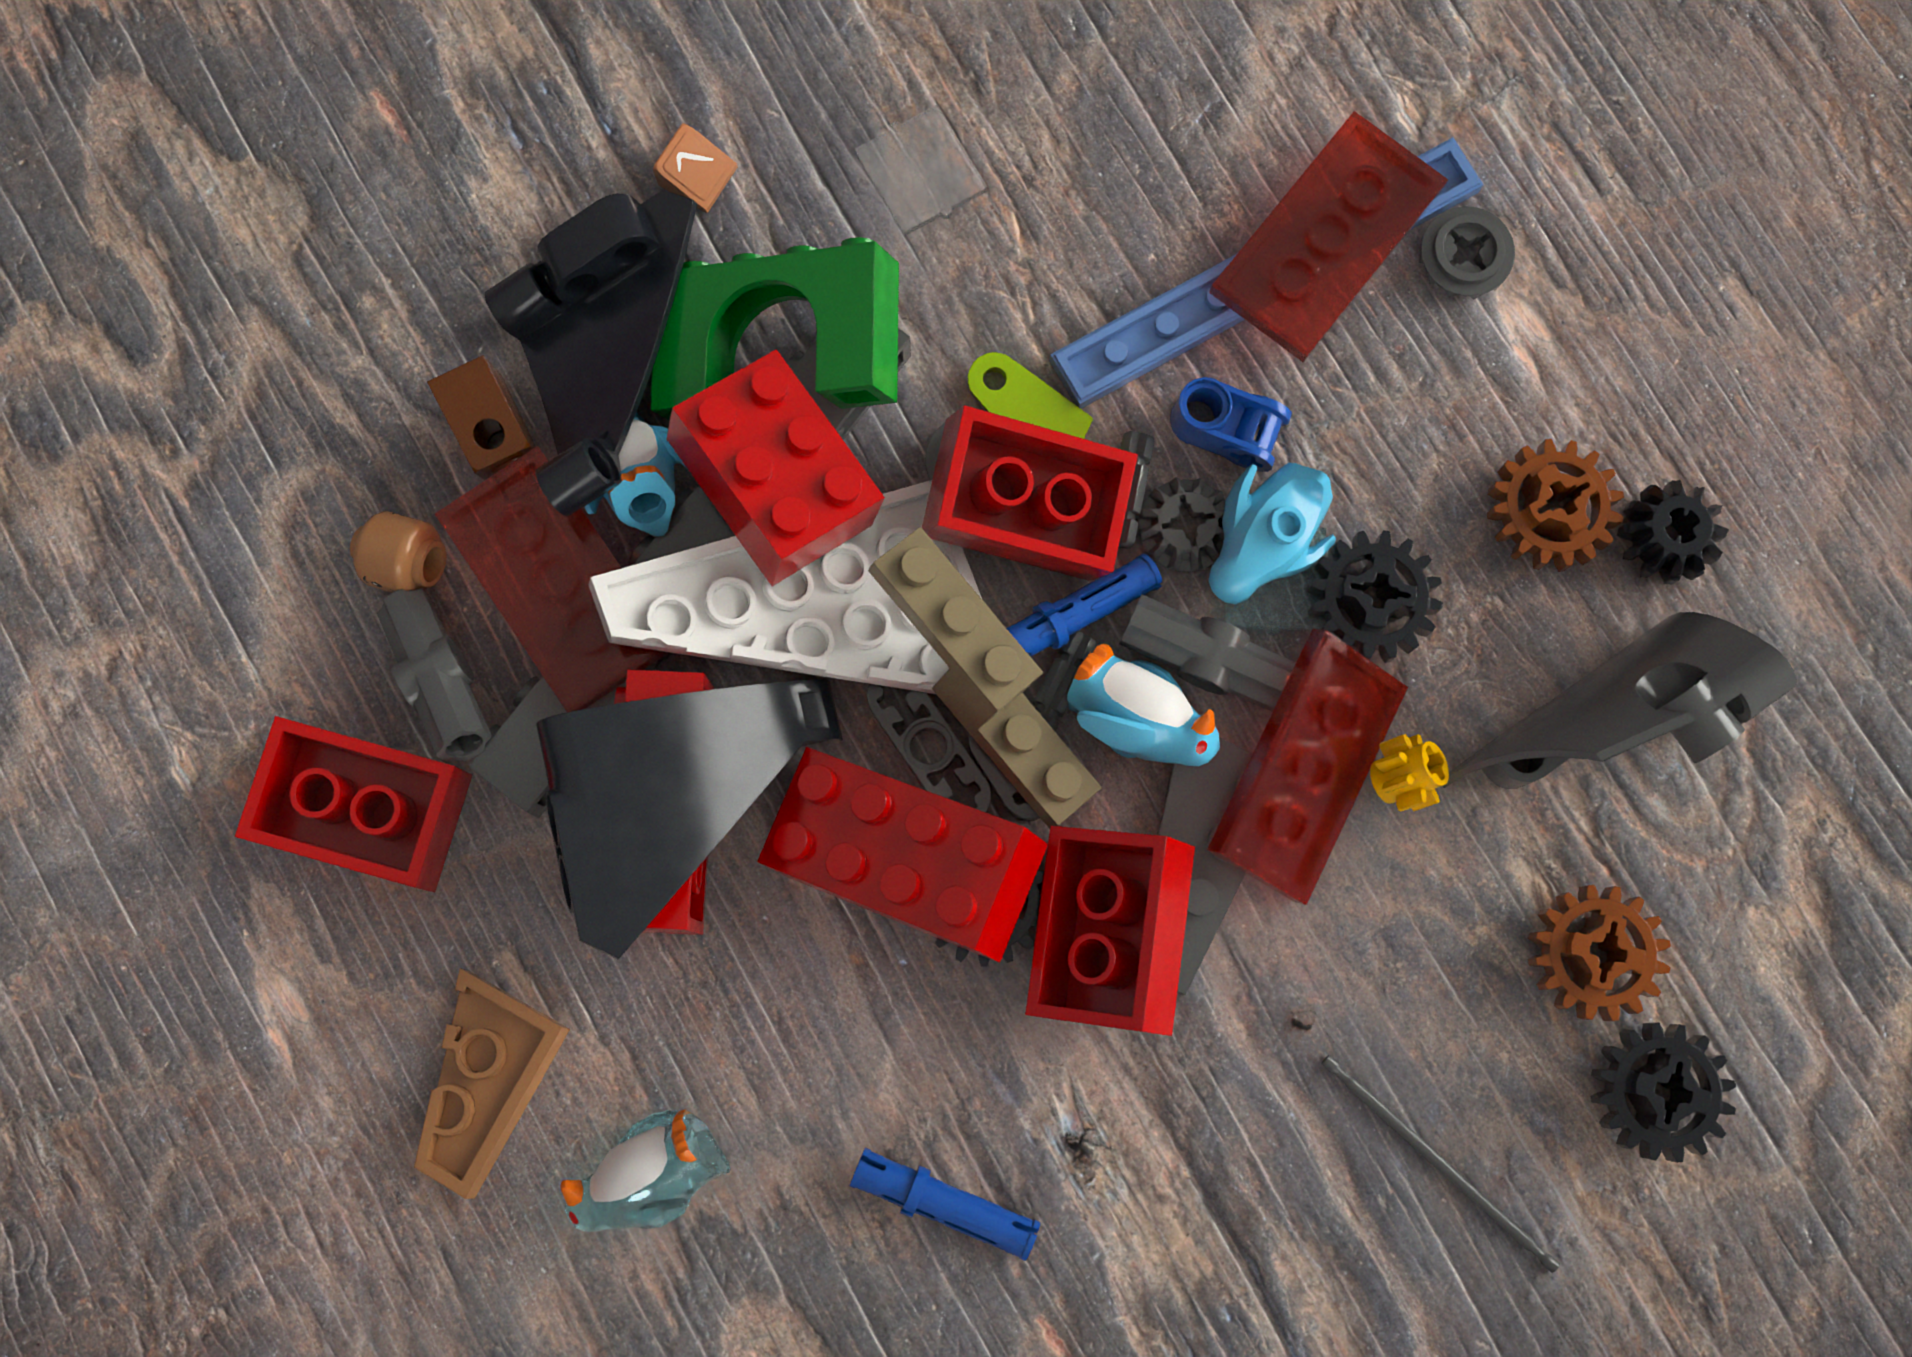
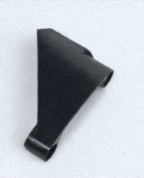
(594, 330)
(658, 785)

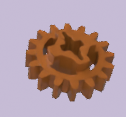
(1546, 484)
(1590, 976)

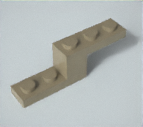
(984, 677)

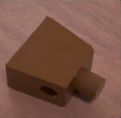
(477, 409)

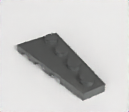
(1192, 814)

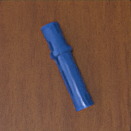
(1056, 621)
(955, 1208)

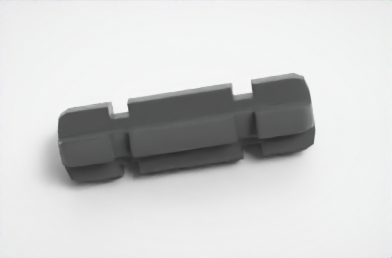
(1143, 446)
(1052, 695)

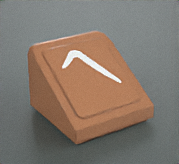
(694, 168)

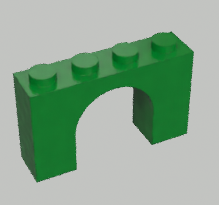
(854, 309)

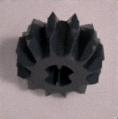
(1688, 516)

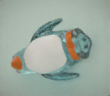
(647, 1175)

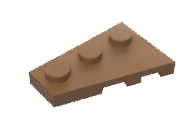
(486, 1080)

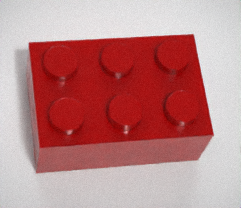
(773, 466)
(1029, 494)
(354, 804)
(1111, 929)

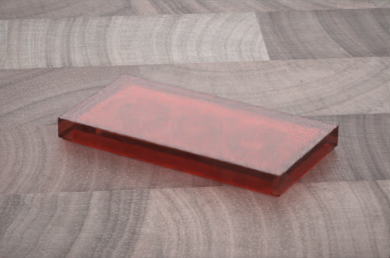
(1328, 236)
(539, 578)
(1308, 767)

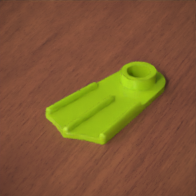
(1025, 396)

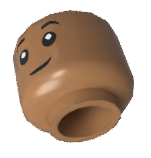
(398, 553)

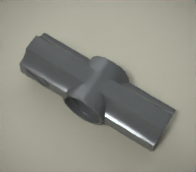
(1207, 653)
(433, 675)

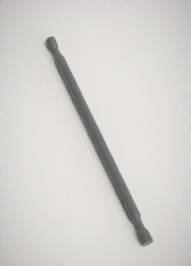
(1440, 1164)

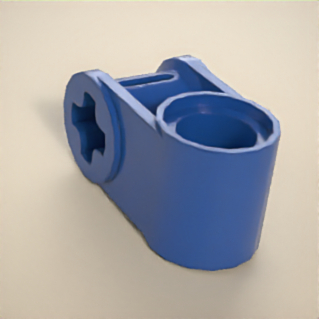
(1234, 422)

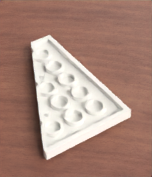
(815, 622)

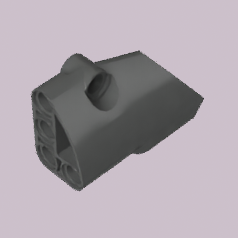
(1678, 678)

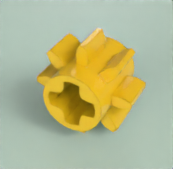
(1409, 772)

